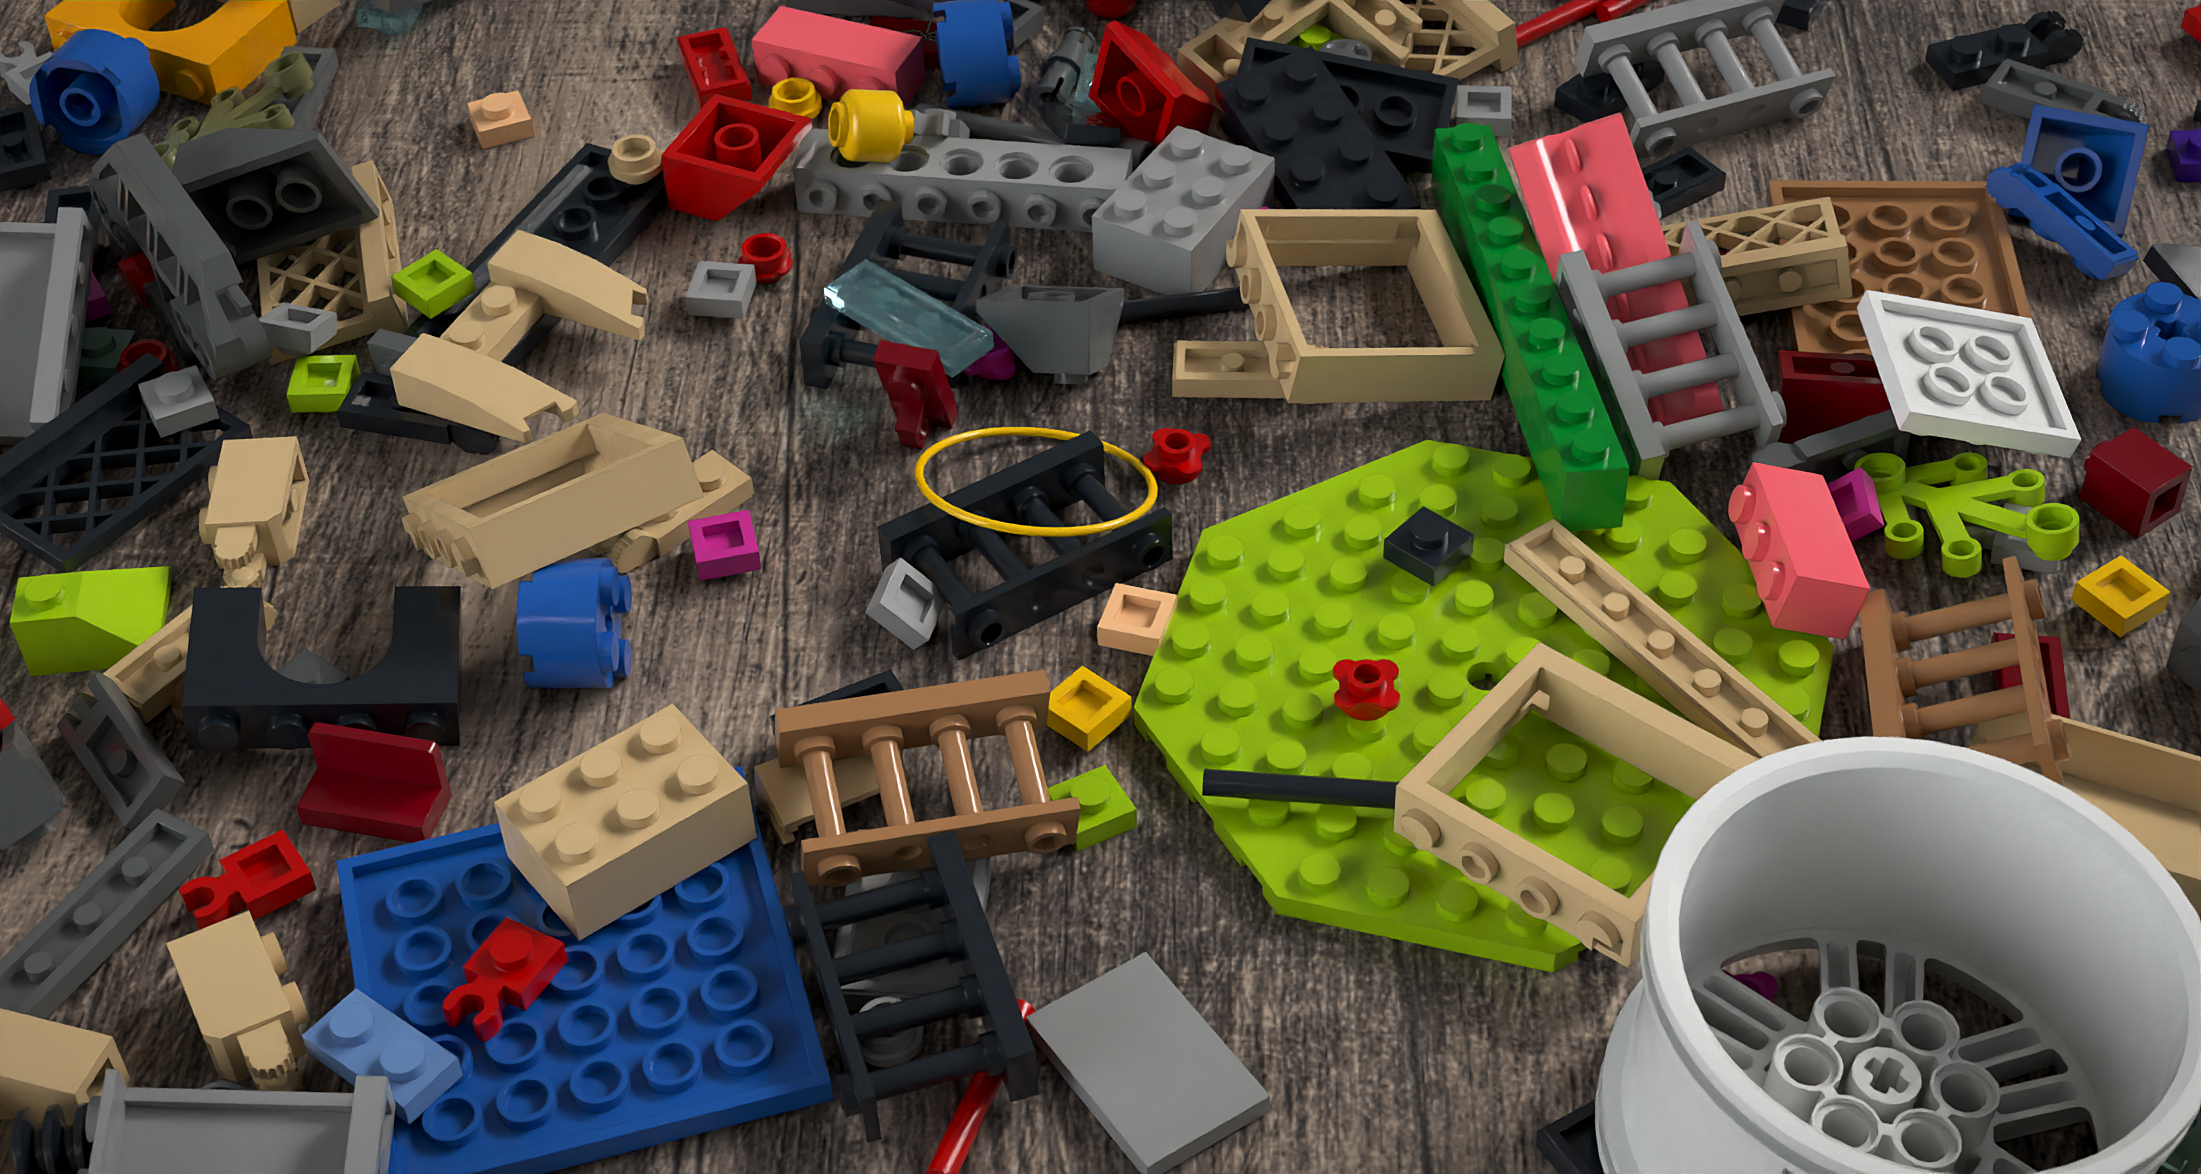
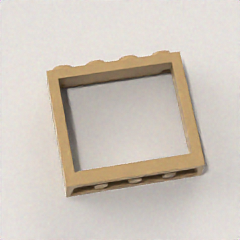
(1347, 237)
(551, 498)
(1514, 867)

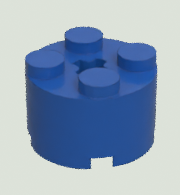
(975, 52)
(95, 90)
(2153, 355)
(574, 624)

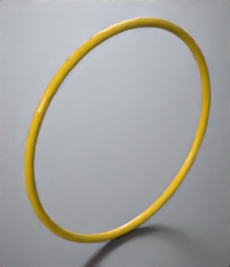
(1031, 530)

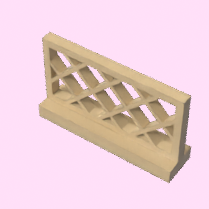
(1467, 25)
(370, 255)
(1773, 276)

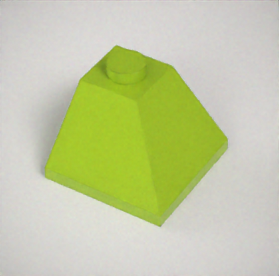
(87, 617)

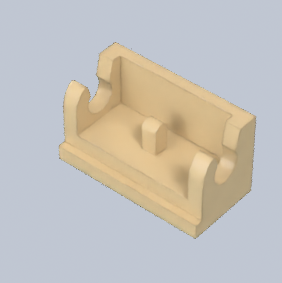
(786, 797)

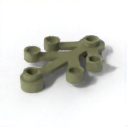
(229, 109)

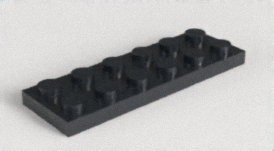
(577, 209)

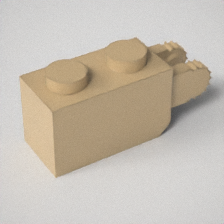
(254, 507)
(241, 1004)

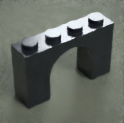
(245, 704)

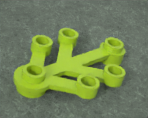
(2047, 528)

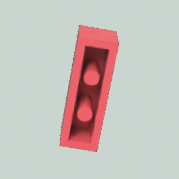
(837, 55)
(1798, 551)

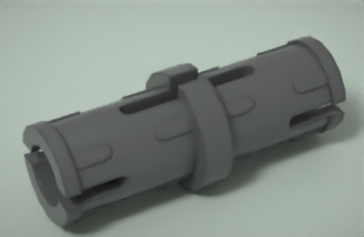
(1063, 67)

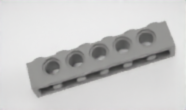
(964, 181)

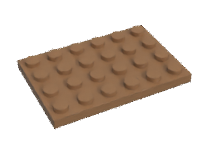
(1908, 241)

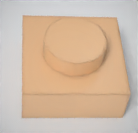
(500, 119)
(1135, 619)

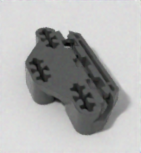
(193, 270)

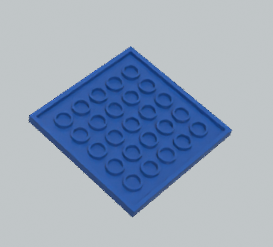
(642, 1038)

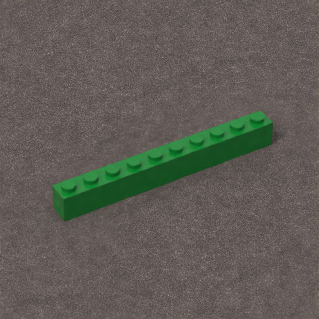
(1543, 361)

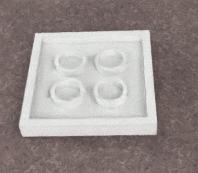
(1967, 374)

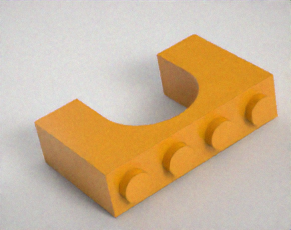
(192, 61)

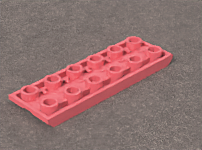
(1593, 197)

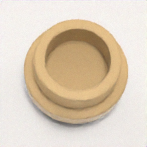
(635, 159)

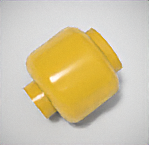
(870, 125)

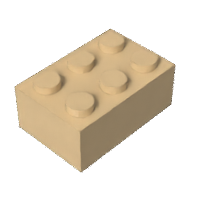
(626, 820)

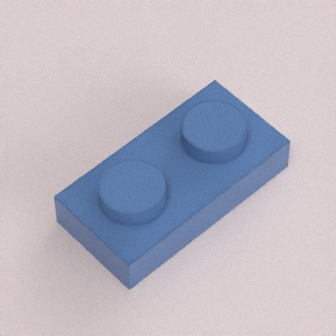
(372, 1041)

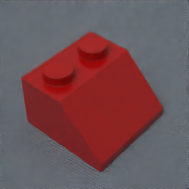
(1144, 88)
(728, 155)

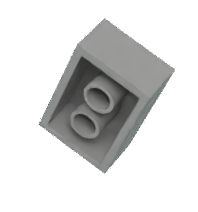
(1178, 211)

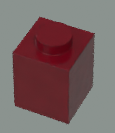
(2134, 482)

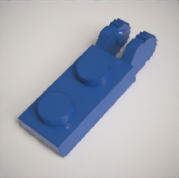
(2062, 220)

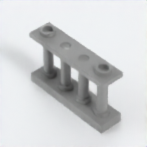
(1705, 24)
(1628, 391)

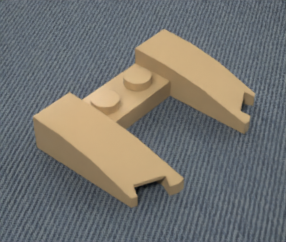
(1219, 49)
(463, 370)

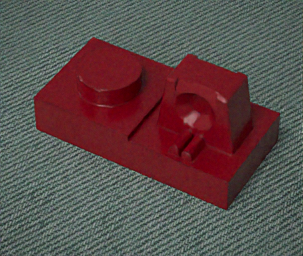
(916, 390)

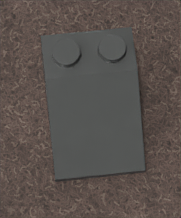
(270, 188)

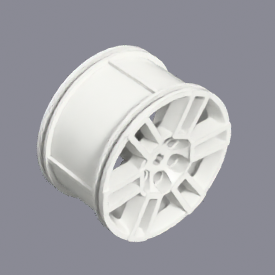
(1932, 868)

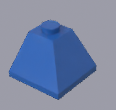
(2088, 158)

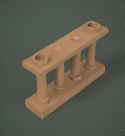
(1896, 678)
(919, 718)

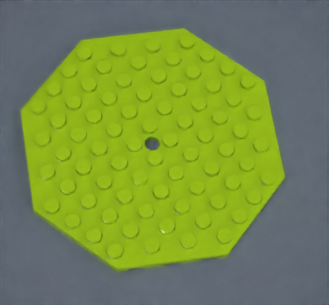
(1307, 585)

